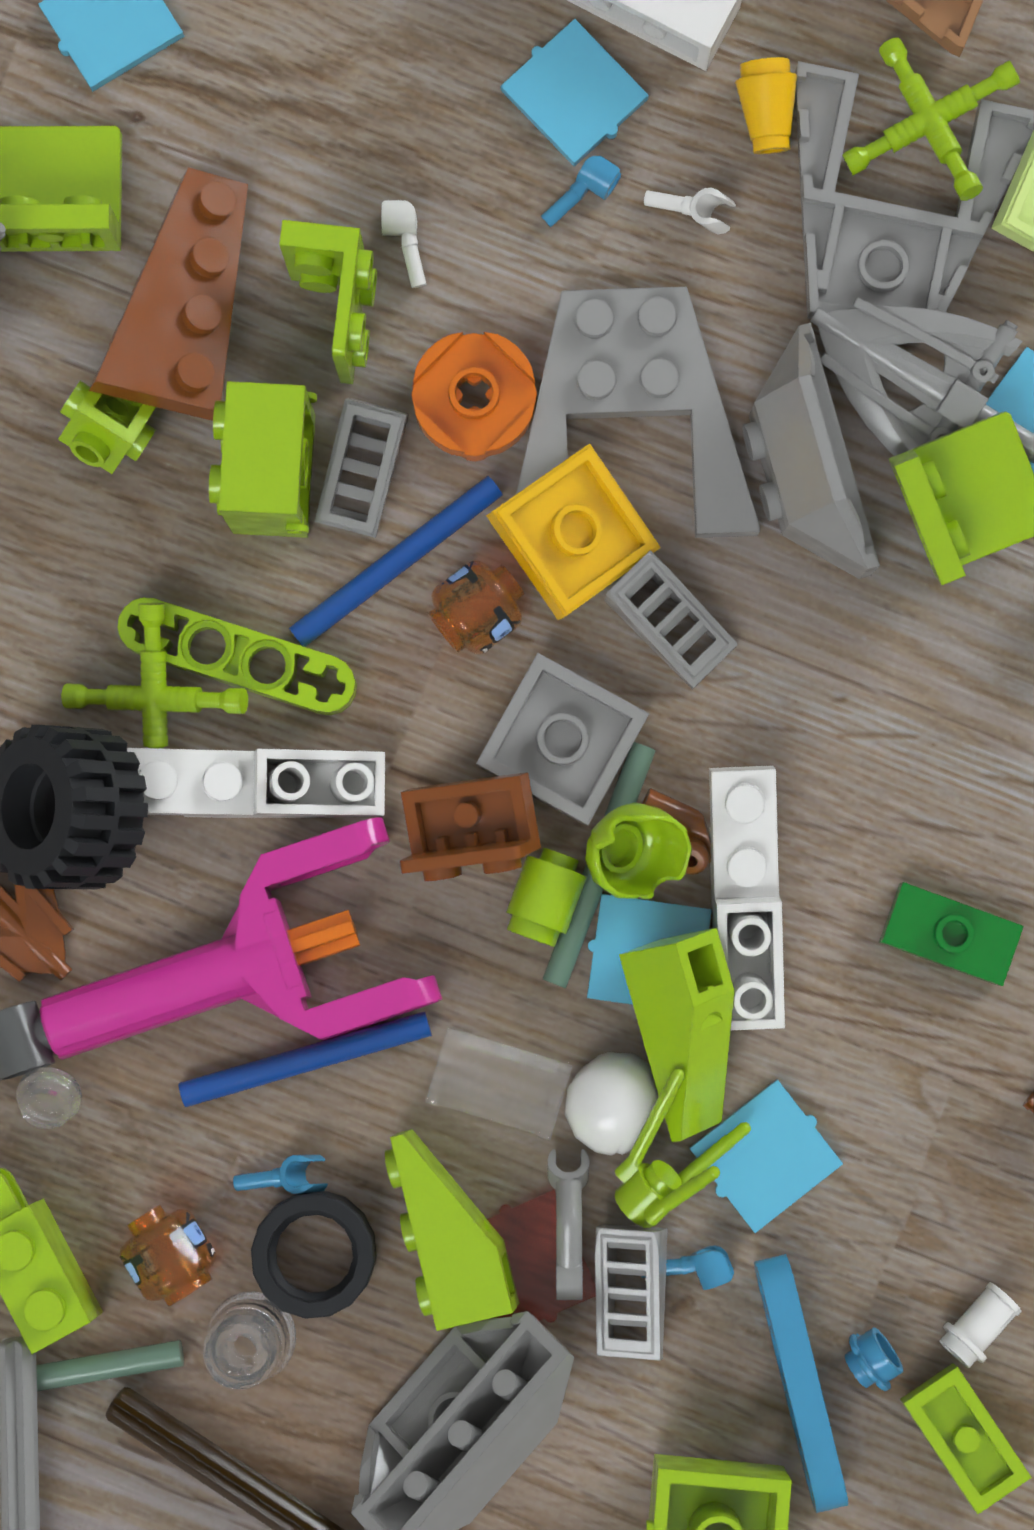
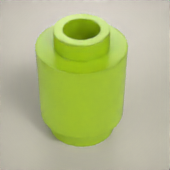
(545, 897)

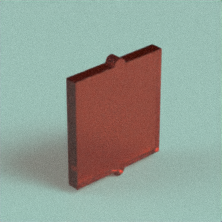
(531, 1251)

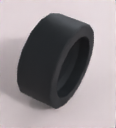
(282, 1292)

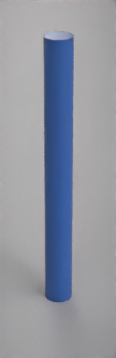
(395, 561)
(304, 1059)

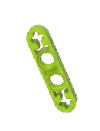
(240, 649)

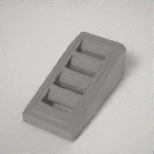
(375, 415)
(670, 586)
(654, 1242)

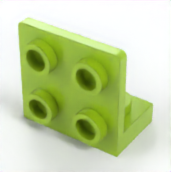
(60, 188)
(328, 257)
(968, 493)

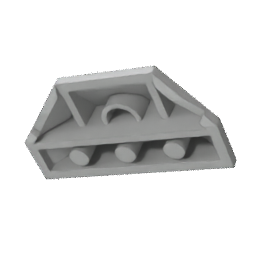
(807, 461)
(461, 1425)

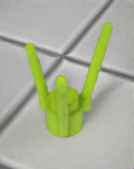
(656, 1188)

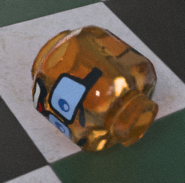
(476, 607)
(167, 1255)

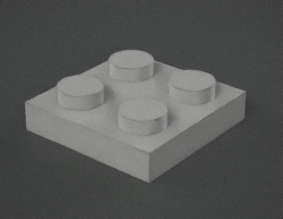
(565, 737)

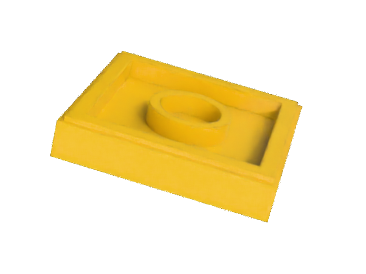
(573, 531)

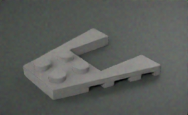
(879, 247)
(640, 358)

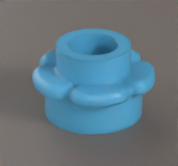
(873, 1359)

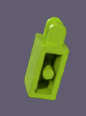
(39, 1271)

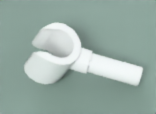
(698, 207)
(400, 219)

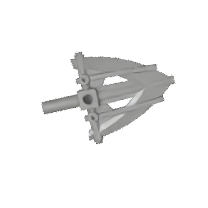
(864, 344)

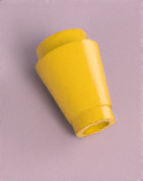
(768, 102)

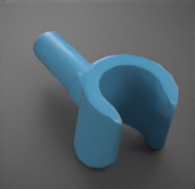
(595, 175)
(290, 1176)
(710, 1264)

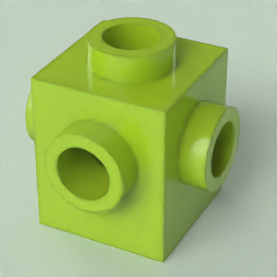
(105, 428)

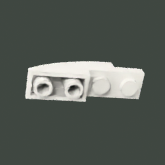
(263, 783)
(747, 891)

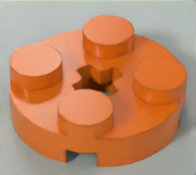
(474, 359)

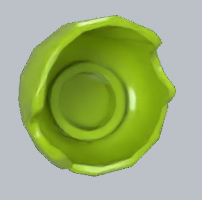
(637, 850)

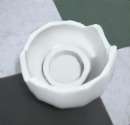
(611, 1102)

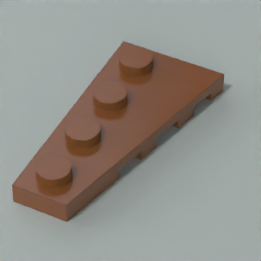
(180, 313)

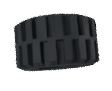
(69, 807)

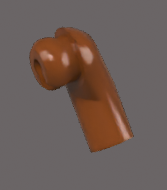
(694, 823)

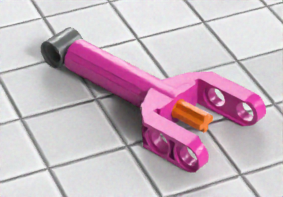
(253, 962)

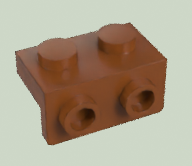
(470, 824)

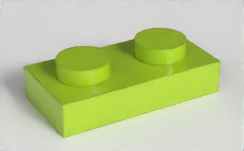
(965, 1438)

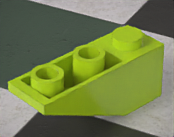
(685, 1020)
(458, 1249)

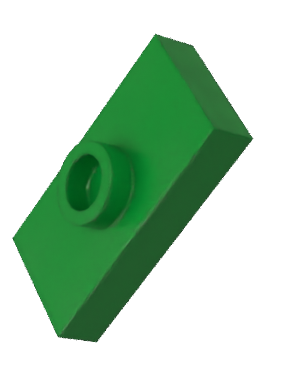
(951, 934)

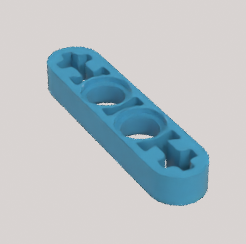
(801, 1383)

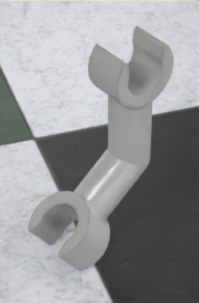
(568, 1226)

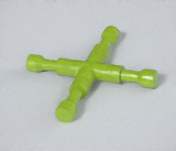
(931, 118)
(153, 694)

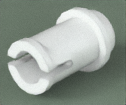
(979, 1325)

